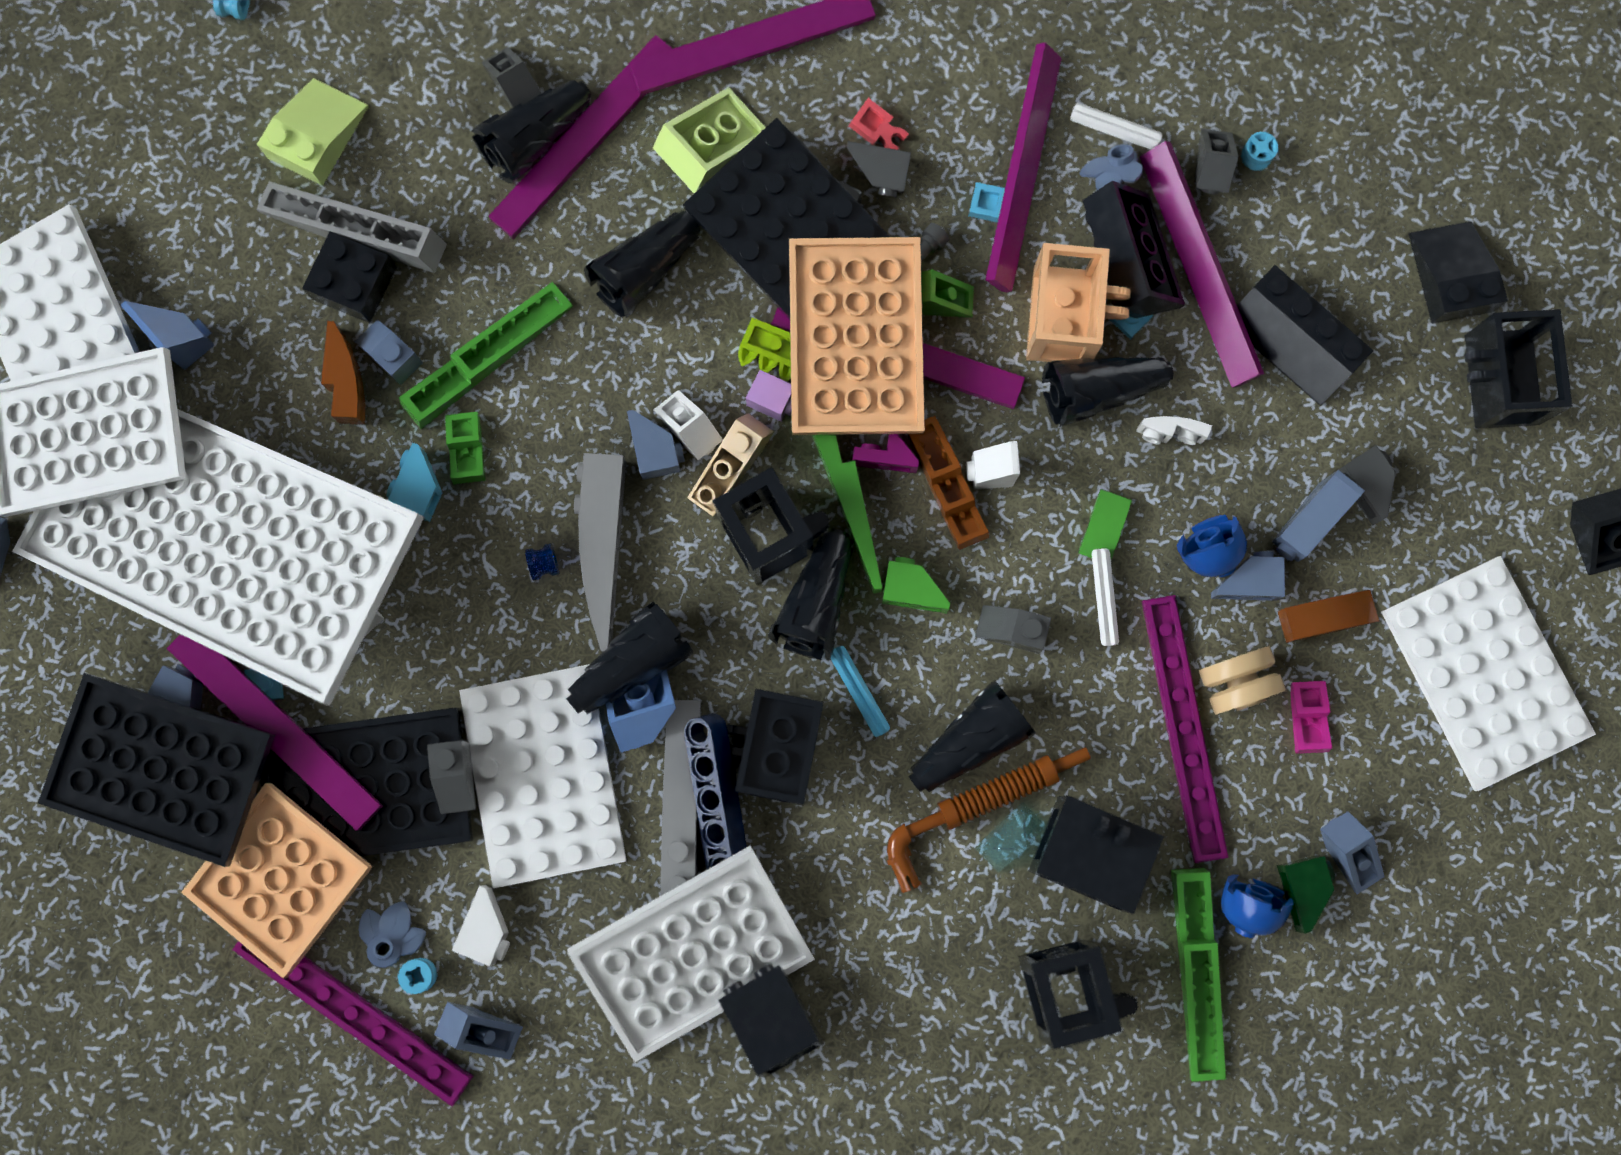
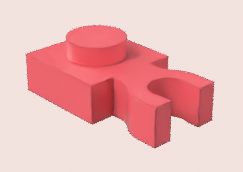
(873, 124)

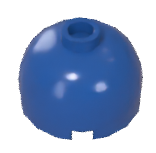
(1214, 547)
(1256, 910)

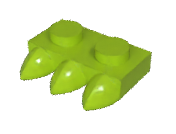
(770, 345)

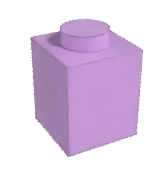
(770, 396)

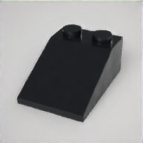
(1457, 272)

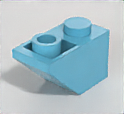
(416, 484)

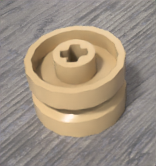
(1242, 680)

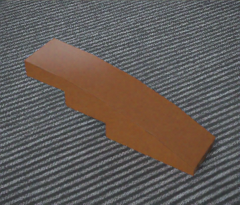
(948, 485)

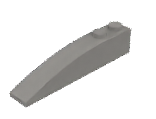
(398, 238)
(599, 536)
(679, 808)

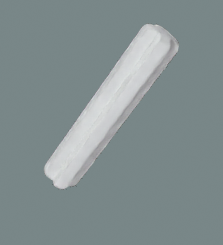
(1116, 126)
(1105, 597)

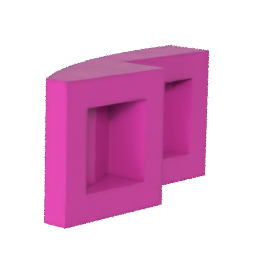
(1309, 717)

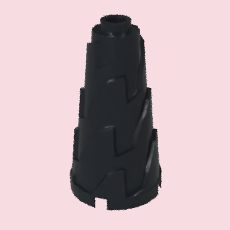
(529, 129)
(640, 262)
(1095, 385)
(814, 603)
(632, 659)
(974, 738)

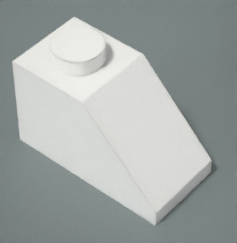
(689, 425)
(994, 466)
(483, 930)

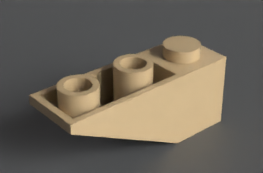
(731, 461)

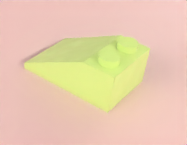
(312, 130)
(707, 137)

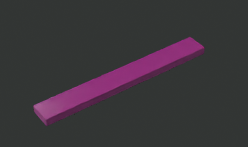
(748, 43)
(572, 148)
(1023, 168)
(1201, 265)
(957, 372)
(1184, 729)
(290, 740)
(370, 1026)

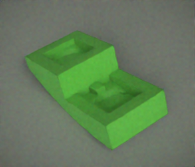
(465, 447)
(1105, 523)

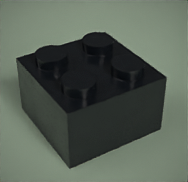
(349, 277)

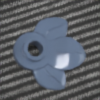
(1118, 166)
(390, 929)

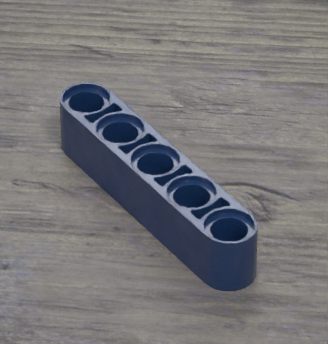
(719, 780)

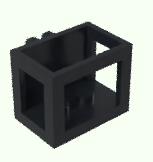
(1505, 370)
(749, 500)
(777, 746)
(1096, 854)
(1103, 1006)

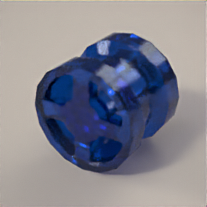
(542, 561)

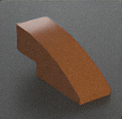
(343, 378)
(1327, 616)

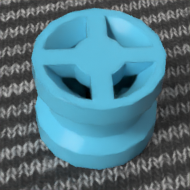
(237, 8)
(1263, 144)
(424, 974)

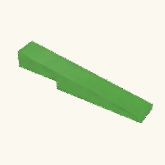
(483, 355)
(849, 496)
(1199, 973)

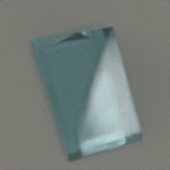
(1010, 837)

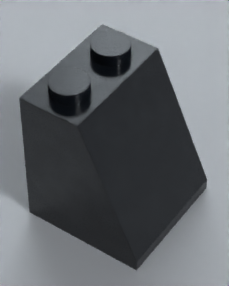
(770, 1020)

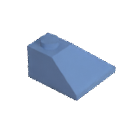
(173, 331)
(641, 712)

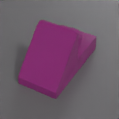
(895, 458)

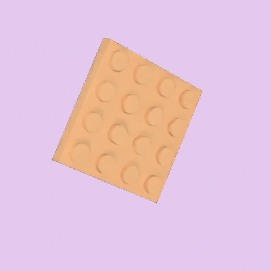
(281, 883)

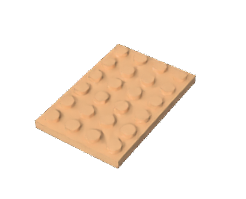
(856, 336)

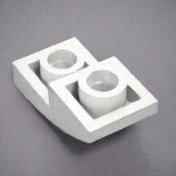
(1162, 429)

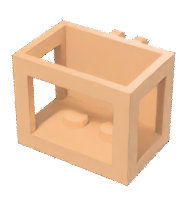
(1071, 305)

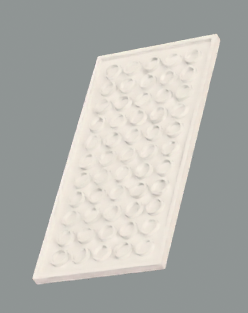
(238, 556)

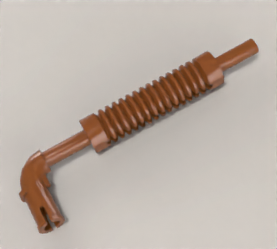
(976, 802)

